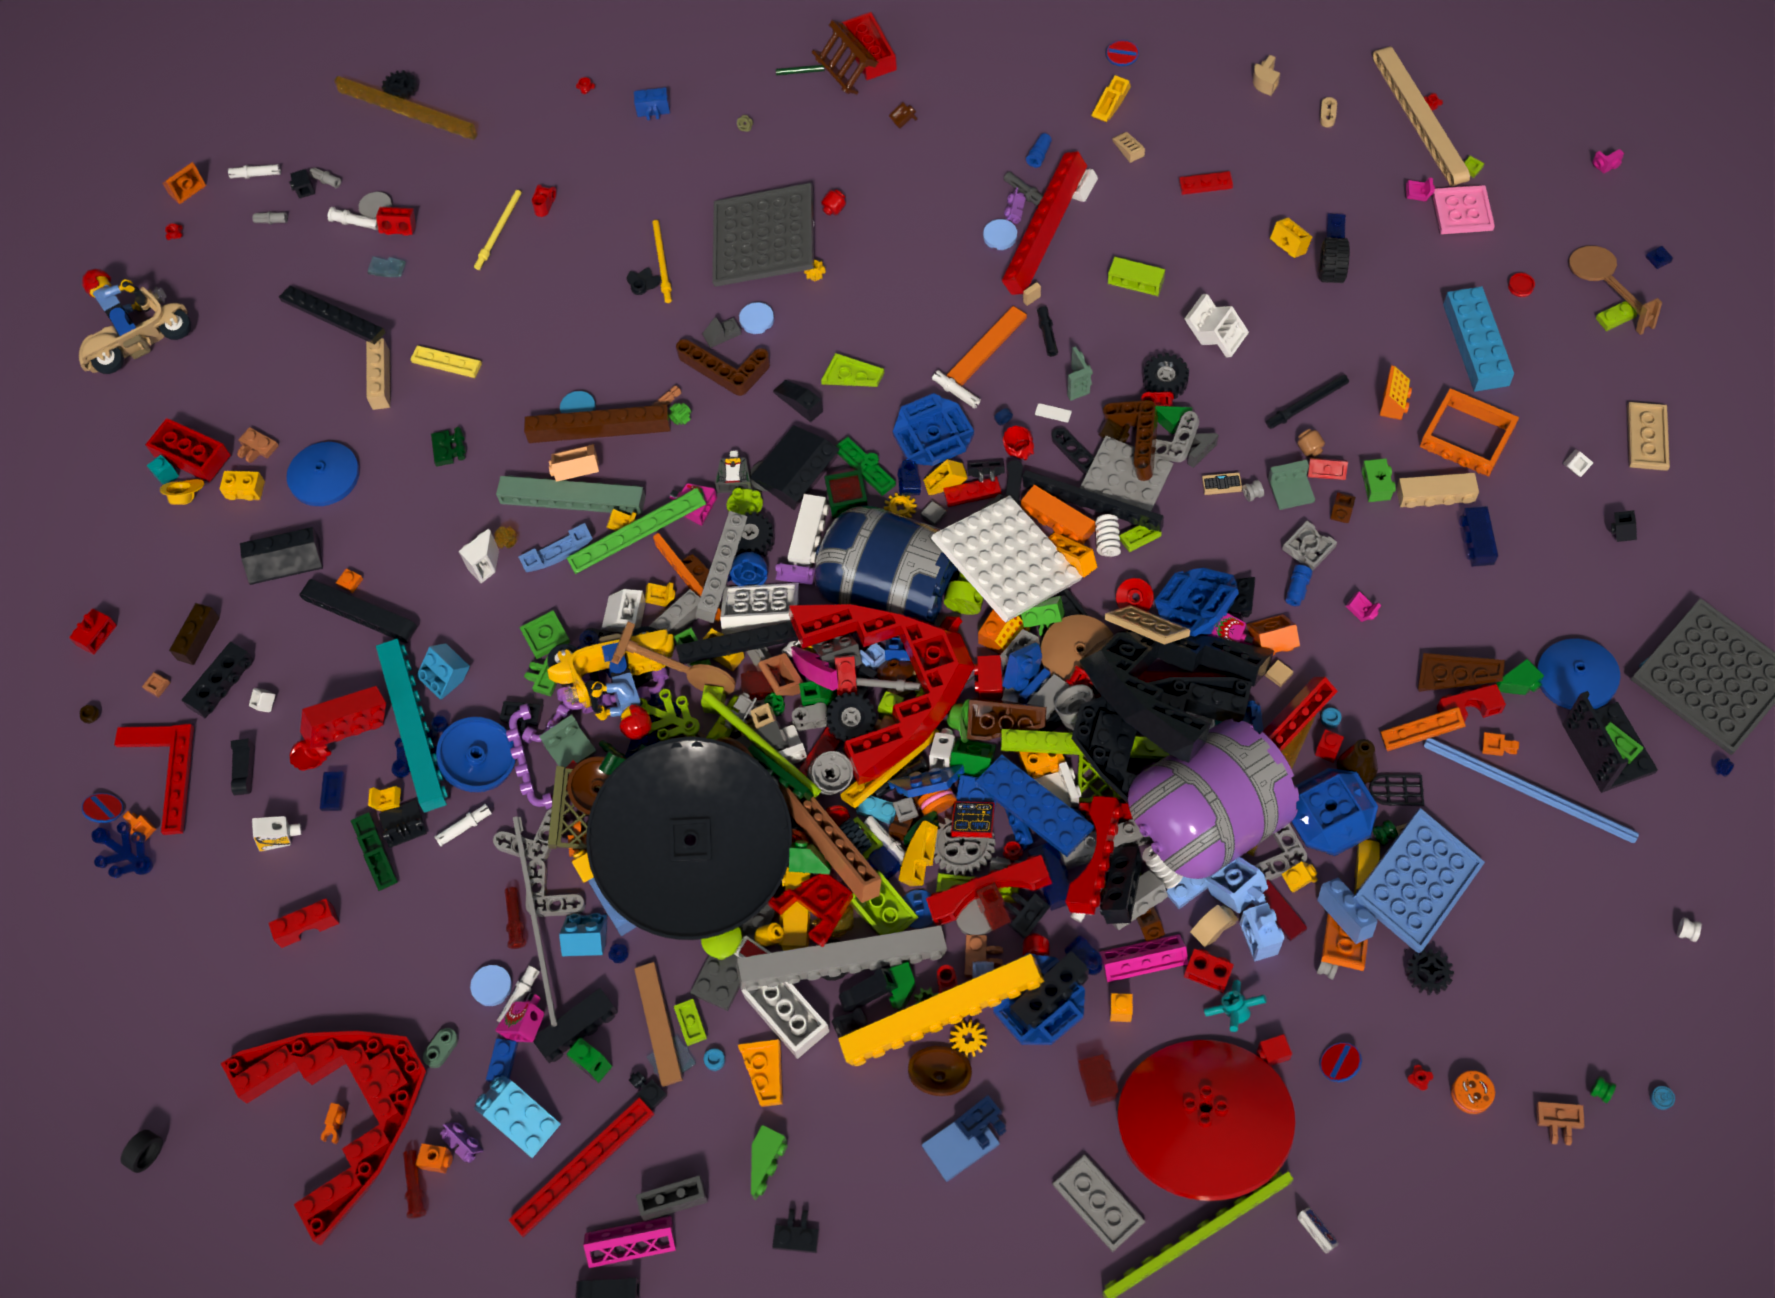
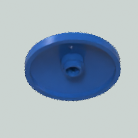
(323, 474)
(1578, 667)
(480, 739)

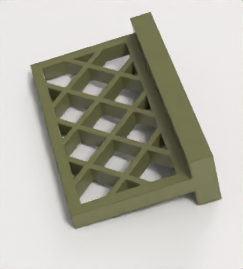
(558, 813)

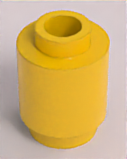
(769, 934)

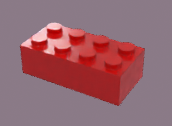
(872, 38)
(188, 449)
(342, 717)

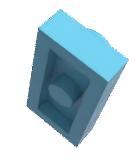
(878, 808)

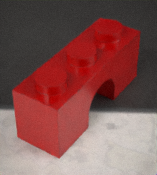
(1485, 699)
(315, 916)

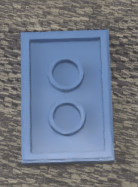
(953, 1152)

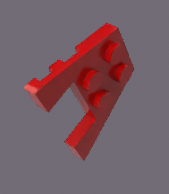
(823, 898)

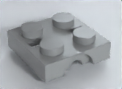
(1311, 543)

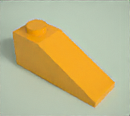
(1075, 553)

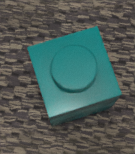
(162, 470)

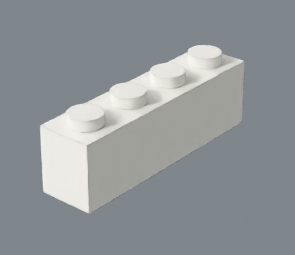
(808, 530)

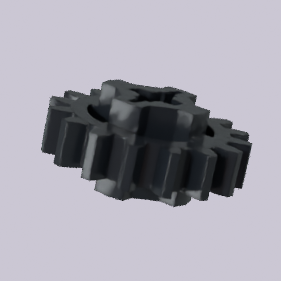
(400, 84)
(1423, 978)

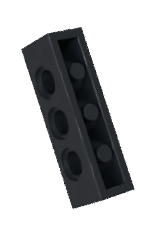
(209, 684)
(1121, 885)
(1069, 965)

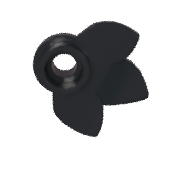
(642, 281)

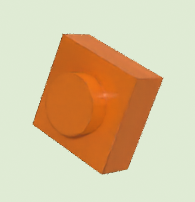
(349, 581)

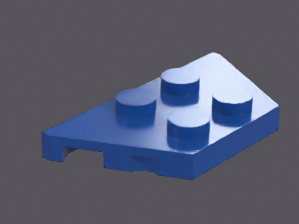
(928, 782)

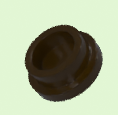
(89, 714)

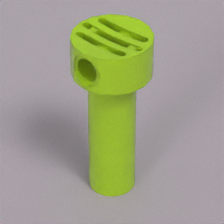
(963, 597)

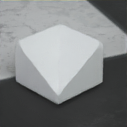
(1578, 463)
(262, 700)

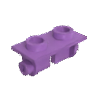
(1015, 201)
(795, 573)
(455, 1134)

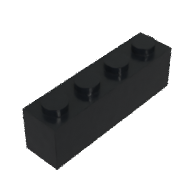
(575, 1024)

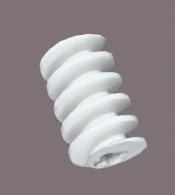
(1107, 535)
(1157, 866)

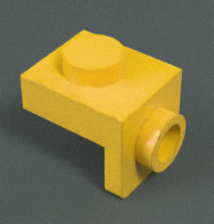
(619, 520)
(659, 594)
(384, 799)
(1300, 876)

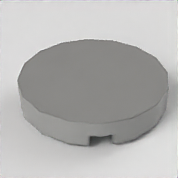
(372, 202)
(972, 921)

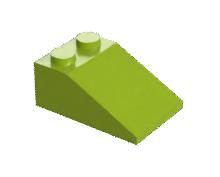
(886, 912)

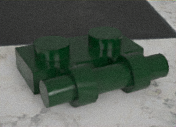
(442, 446)

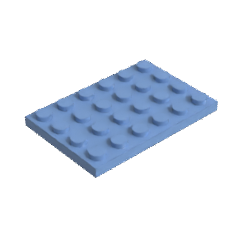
(1419, 880)

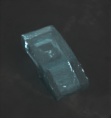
(386, 268)

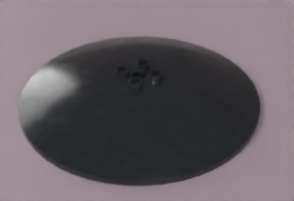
(678, 792)

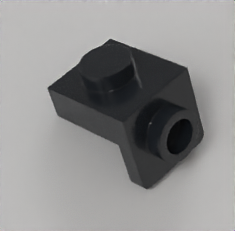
(849, 1023)

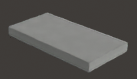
(1098, 1203)

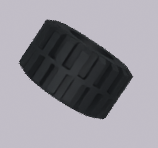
(1334, 260)

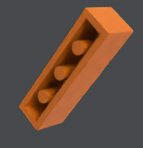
(1057, 515)

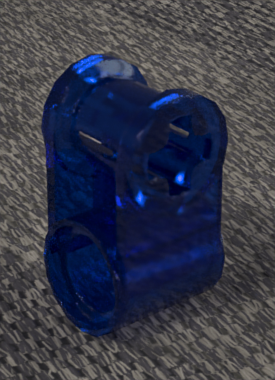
(908, 479)
(1085, 953)

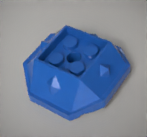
(932, 417)
(1197, 599)
(1337, 829)
(1053, 1025)

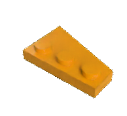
(764, 1068)

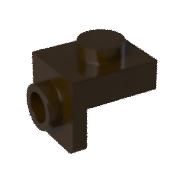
(1114, 431)

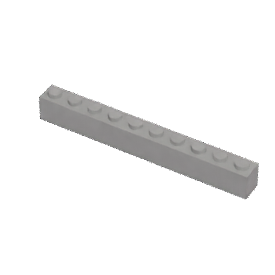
(840, 958)

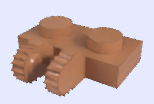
(255, 444)
(976, 951)
(1560, 1115)

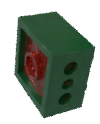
(845, 491)

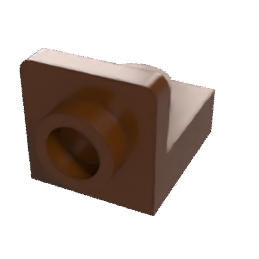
(903, 114)
(1343, 508)
(1150, 925)

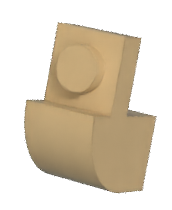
(1265, 77)
(760, 717)
(1213, 924)

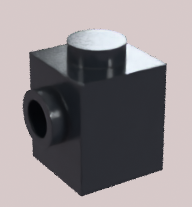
(301, 183)
(1624, 526)

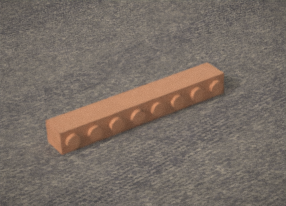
(833, 845)

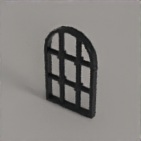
(1404, 785)

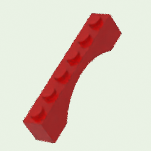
(1085, 890)
(949, 904)

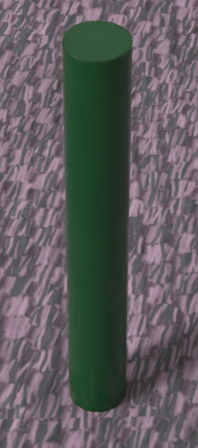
(797, 70)

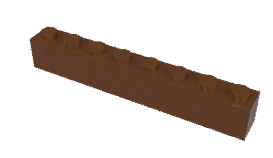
(597, 424)

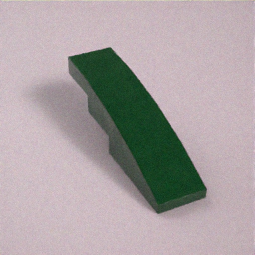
(374, 851)

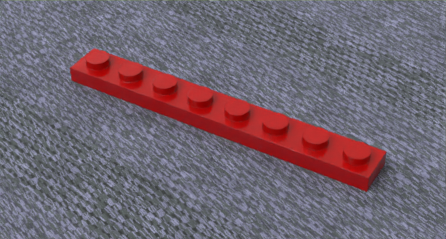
(581, 1167)

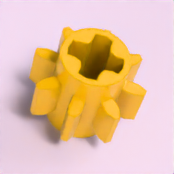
(816, 273)

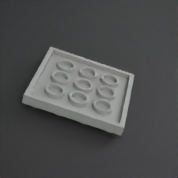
(1115, 475)

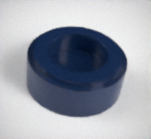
(1003, 416)

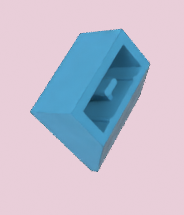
(442, 670)
(583, 935)

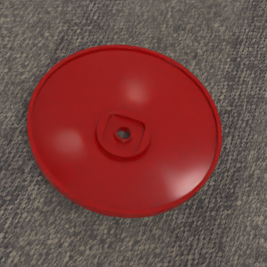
(1210, 1152)

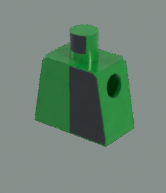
(586, 1058)

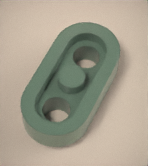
(440, 1047)

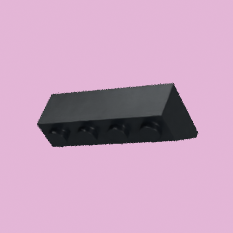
(281, 555)

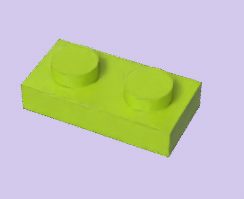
(1616, 315)
(1138, 537)
(690, 1022)

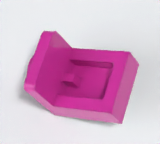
(1609, 162)
(1420, 190)
(1362, 607)

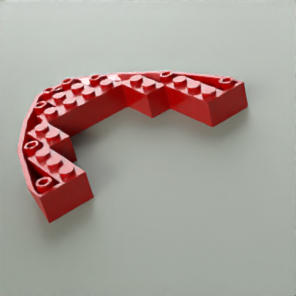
(938, 661)
(387, 1076)

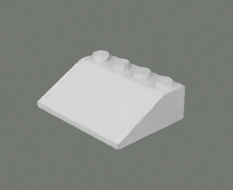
(757, 606)

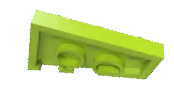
(851, 373)

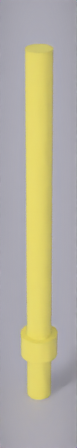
(485, 253)

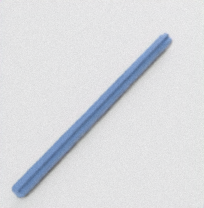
(1532, 790)

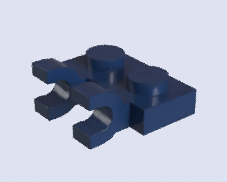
(978, 1118)

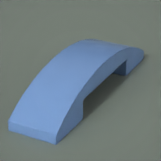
(558, 551)

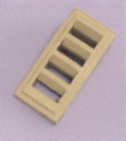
(1130, 155)

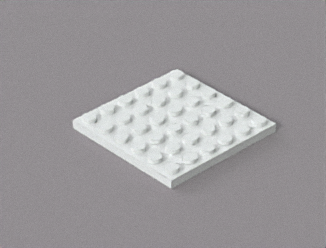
(1006, 558)

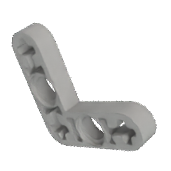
(1177, 444)
(531, 845)
(1288, 851)
(540, 896)

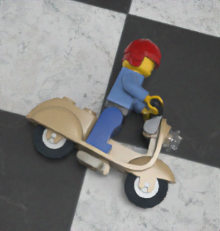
(107, 348)

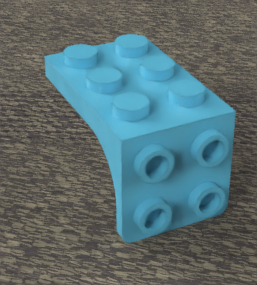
(516, 1115)

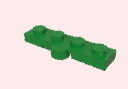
(867, 464)

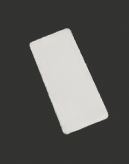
(1053, 412)

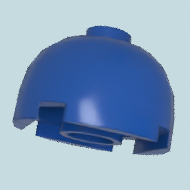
(748, 569)

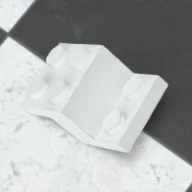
(1216, 325)

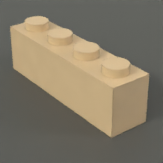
(378, 374)
(1437, 490)

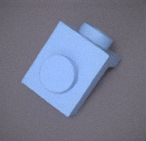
(873, 656)

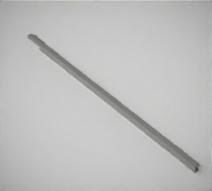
(519, 828)

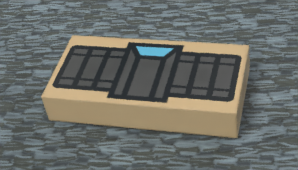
(1221, 483)

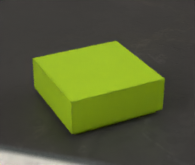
(1473, 165)

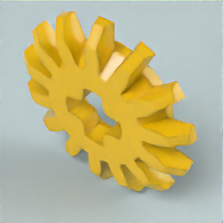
(898, 500)
(973, 1045)

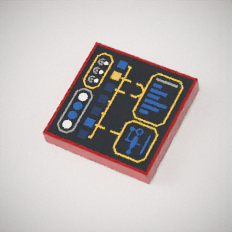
(973, 819)

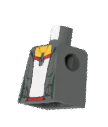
(732, 474)

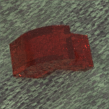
(990, 904)

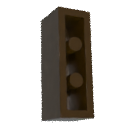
(194, 634)

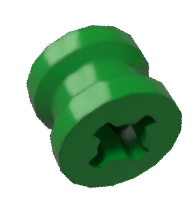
(773, 700)
(1603, 1089)

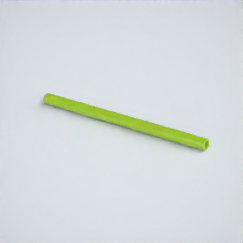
(760, 742)

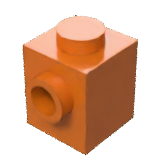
(434, 1158)

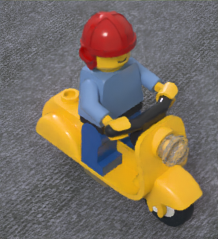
(570, 664)

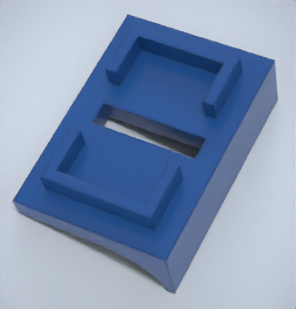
(895, 650)

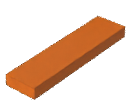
(1423, 729)

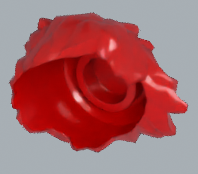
(1018, 442)
(306, 758)

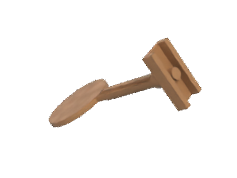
(1599, 264)
(697, 675)

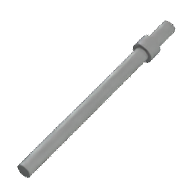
(899, 685)

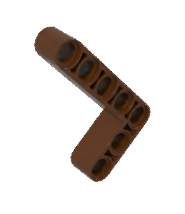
(737, 380)
(1145, 417)

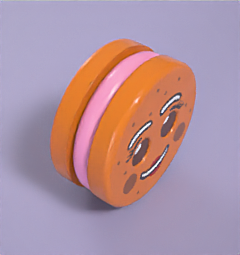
(936, 801)
(1472, 1092)

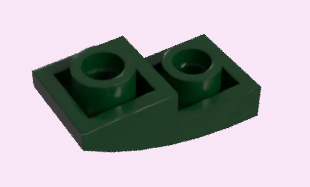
(930, 817)

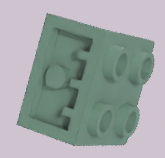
(1080, 379)
(1291, 485)
(567, 742)

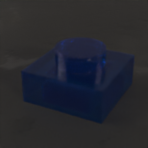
(1659, 257)

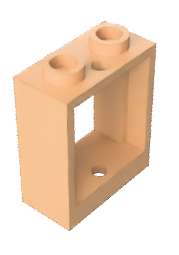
(574, 463)

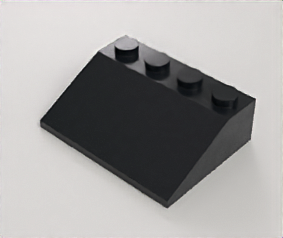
(795, 465)

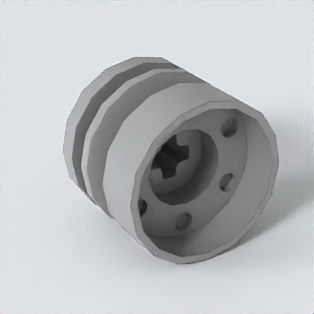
(1069, 703)
(840, 769)

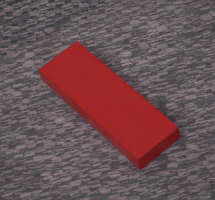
(143, 736)

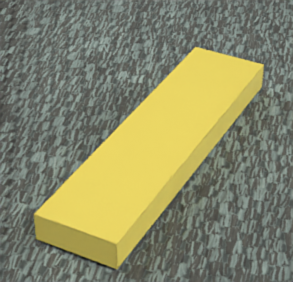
(446, 361)

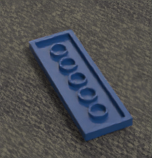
(1034, 805)

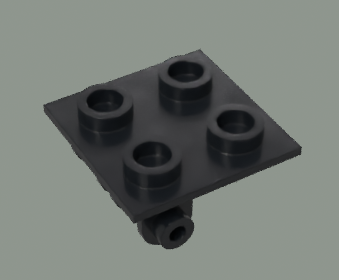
(1244, 600)
(402, 824)

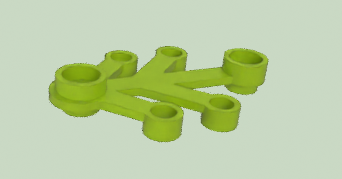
(669, 717)

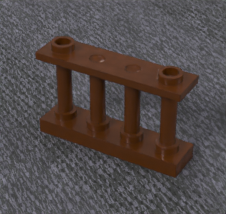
(857, 50)

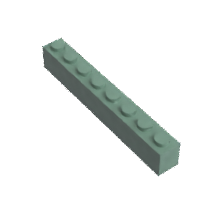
(570, 495)

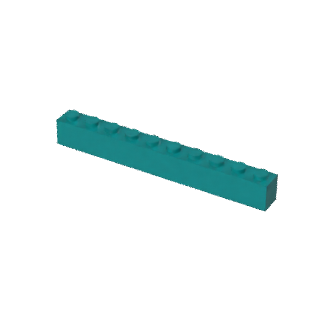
(411, 725)

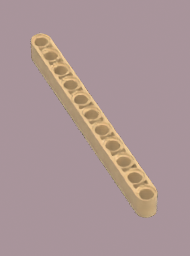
(1421, 116)

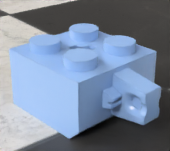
(1238, 885)
(1261, 931)

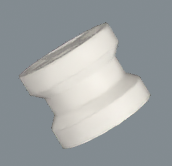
(1689, 929)

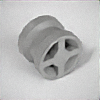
(1253, 490)
(1327, 969)

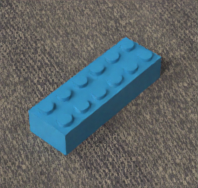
(1478, 339)

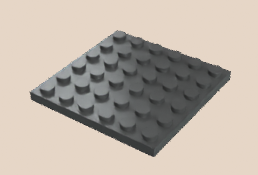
(763, 235)
(1712, 676)

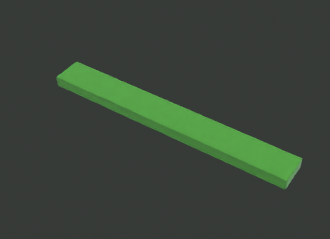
(636, 530)

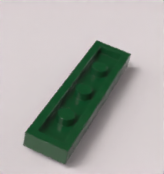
(784, 777)

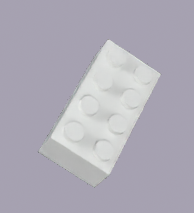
(788, 1016)

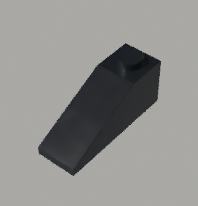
(800, 399)

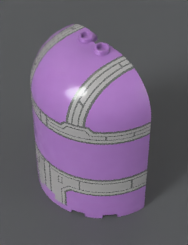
(1217, 803)

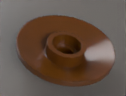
(895, 670)

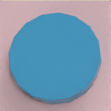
(577, 402)

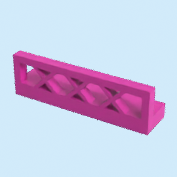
(1144, 959)
(627, 1237)

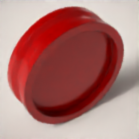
(1521, 285)
(838, 814)

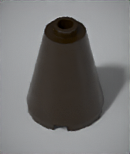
(1360, 759)

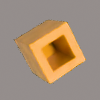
(1121, 1007)

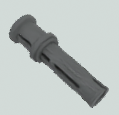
(1031, 194)

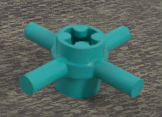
(1235, 1006)

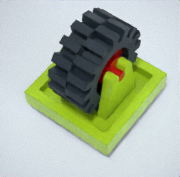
(860, 836)

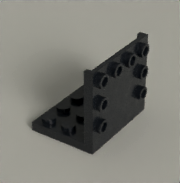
(1597, 749)

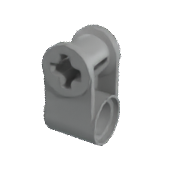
(812, 717)

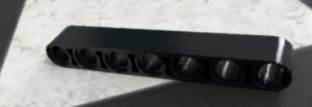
(358, 611)

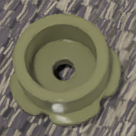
(740, 123)

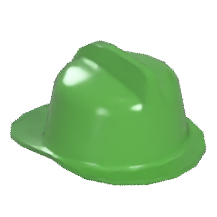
(958, 718)

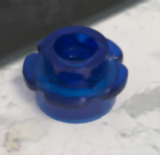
(1724, 767)
(618, 958)

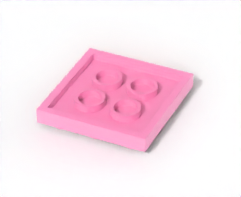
(1463, 209)

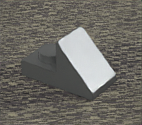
(720, 332)
(1201, 445)

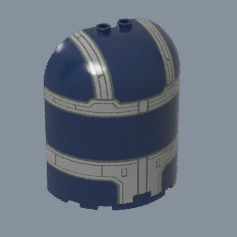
(883, 563)

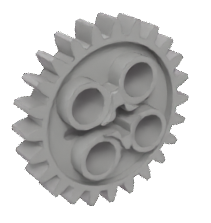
(962, 860)

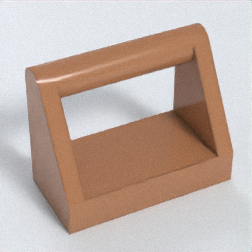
(787, 672)

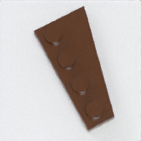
(1456, 671)

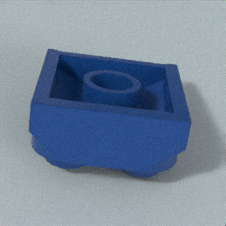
(1022, 666)

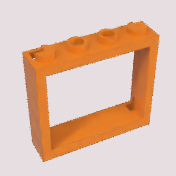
(1476, 409)

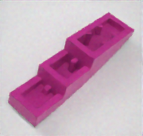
(814, 668)

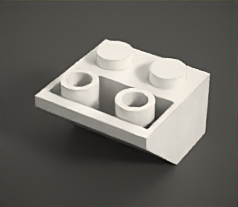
(481, 556)
(623, 608)

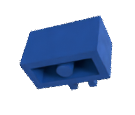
(651, 102)

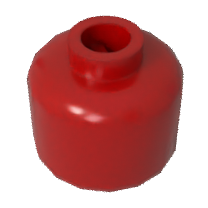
(833, 202)
(1036, 945)

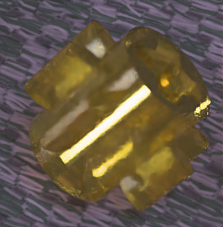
(505, 537)

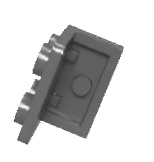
(838, 646)

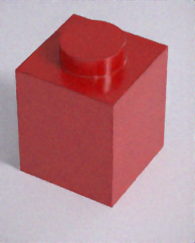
(1329, 746)
(1274, 1050)

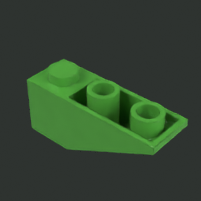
(765, 1152)

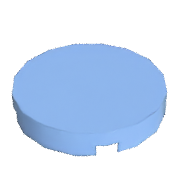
(1000, 234)
(756, 318)
(491, 985)

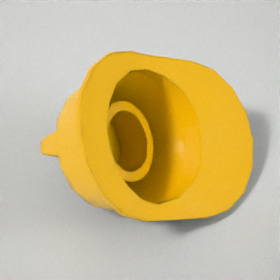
(181, 492)

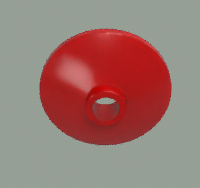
(1126, 590)

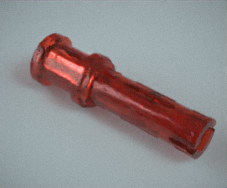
(514, 926)
(414, 1193)

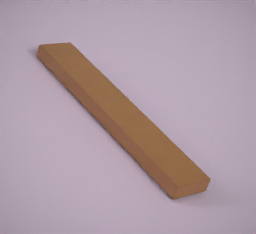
(658, 1024)

